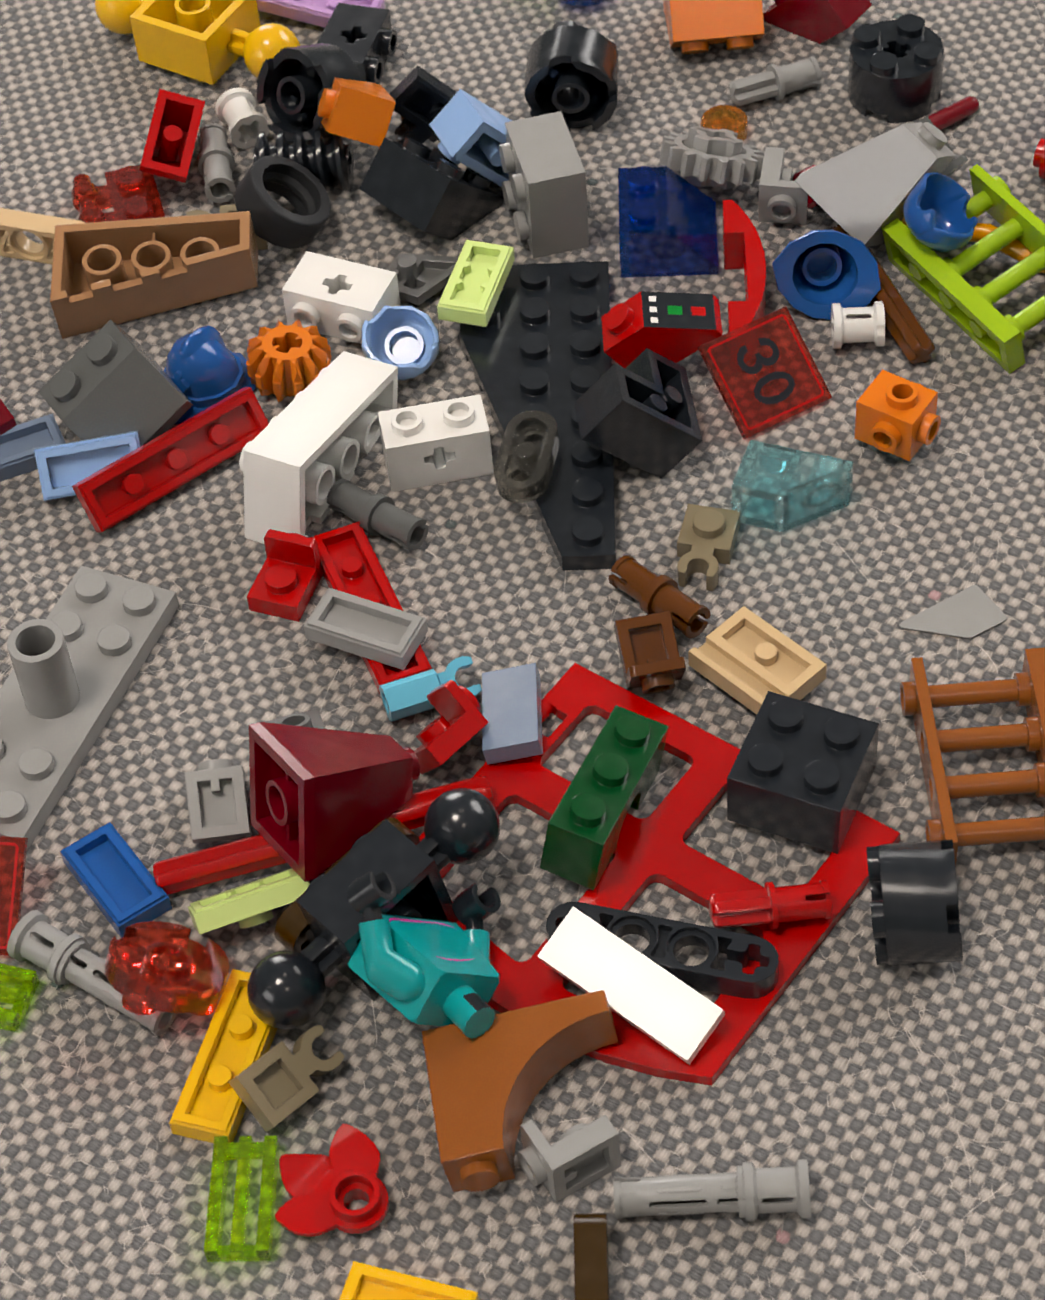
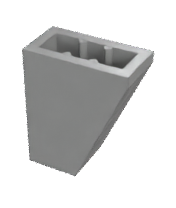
(871, 181)

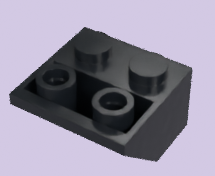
(428, 188)

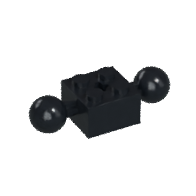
(458, 829)

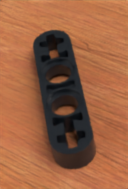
(669, 936)

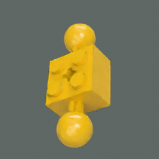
(196, 35)

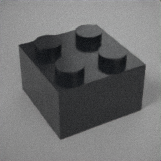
(802, 772)

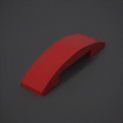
(744, 251)

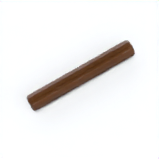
(900, 319)

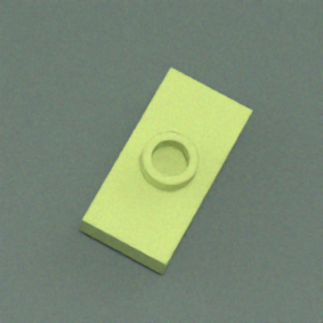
(476, 283)
(248, 903)

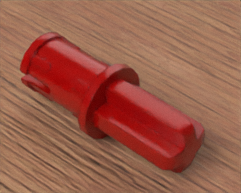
(770, 905)

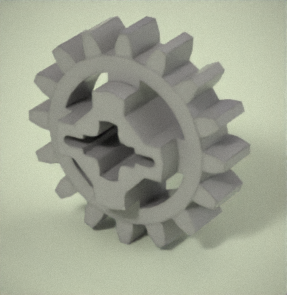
(711, 157)

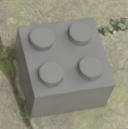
(545, 184)

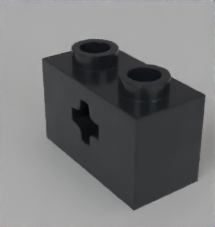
(363, 35)

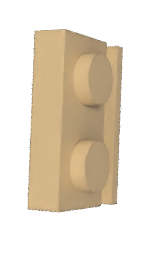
(753, 657)

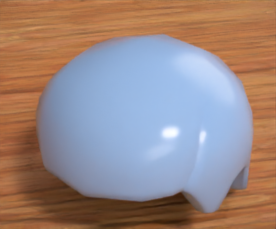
(402, 339)

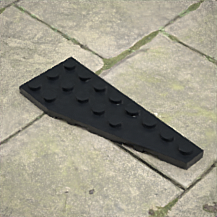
(543, 356)

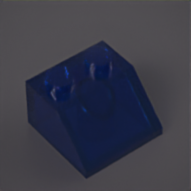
(665, 225)

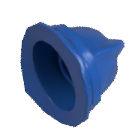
(826, 270)
(205, 370)

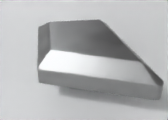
(421, 275)

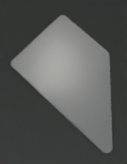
(959, 615)

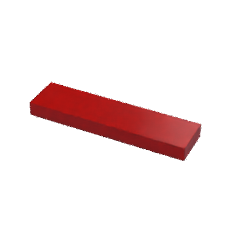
(171, 460)
(354, 568)

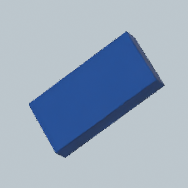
(115, 879)

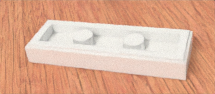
(633, 985)

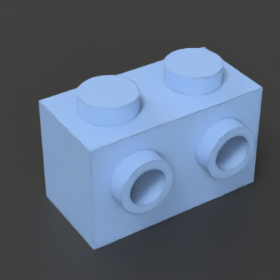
(472, 135)

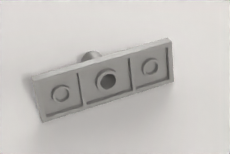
(68, 685)

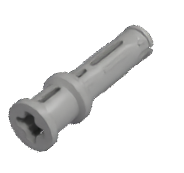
(70, 961)
(746, 1191)

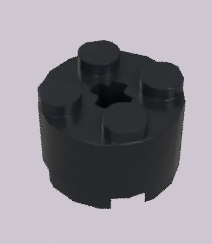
(895, 68)
(573, 73)
(294, 85)
(914, 903)

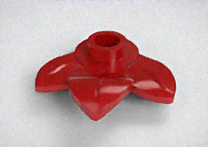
(326, 1185)

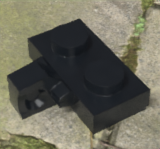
(418, 102)

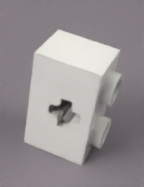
(337, 295)
(436, 443)

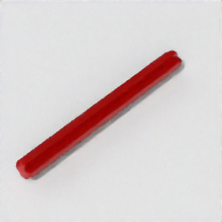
(257, 854)

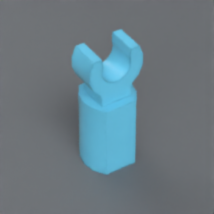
(409, 694)

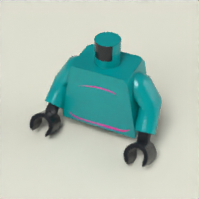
(424, 965)

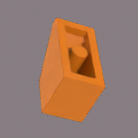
(357, 110)

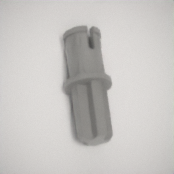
(776, 82)

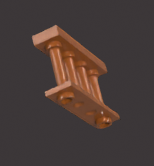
(1026, 690)

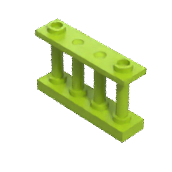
(973, 306)

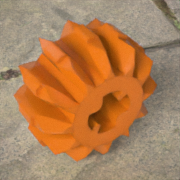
(286, 359)

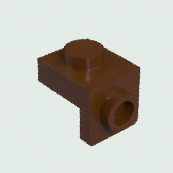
(649, 652)

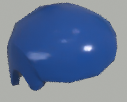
(938, 213)

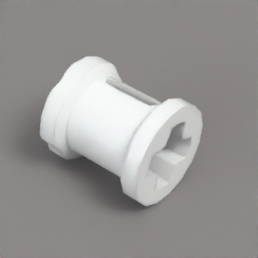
(239, 112)
(858, 324)

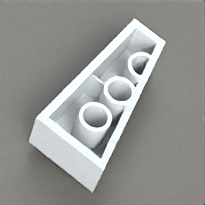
(314, 445)

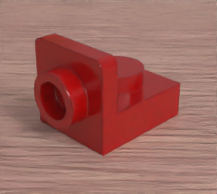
(286, 576)
(455, 727)

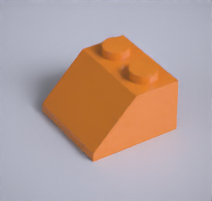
(705, 22)

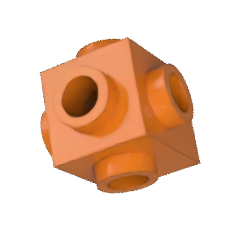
(897, 415)

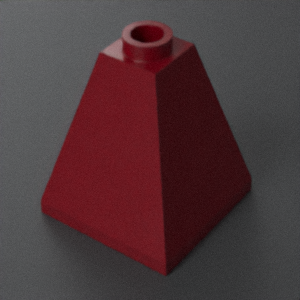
(323, 789)

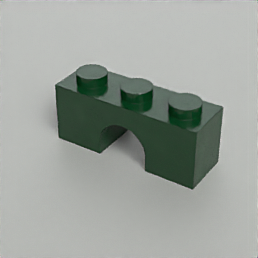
(593, 809)

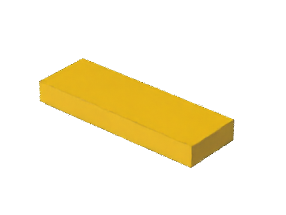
(231, 1044)

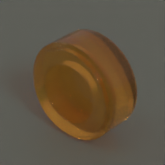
(727, 118)

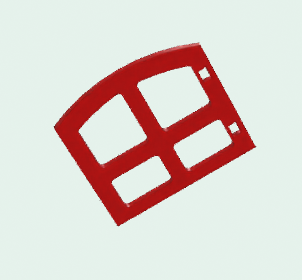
(655, 852)

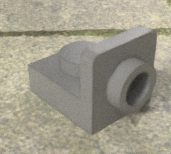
(779, 196)
(217, 801)
(573, 1161)

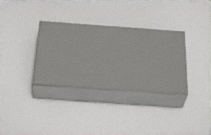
(366, 628)

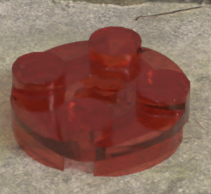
(166, 970)

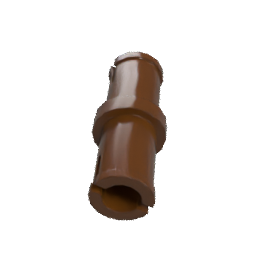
(659, 595)

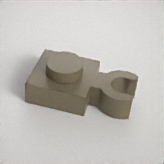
(706, 540)
(281, 1080)

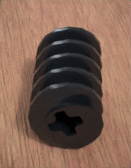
(322, 160)

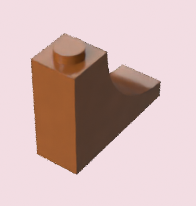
(491, 1080)

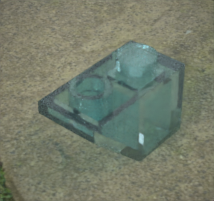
(789, 486)

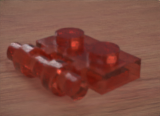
(127, 191)

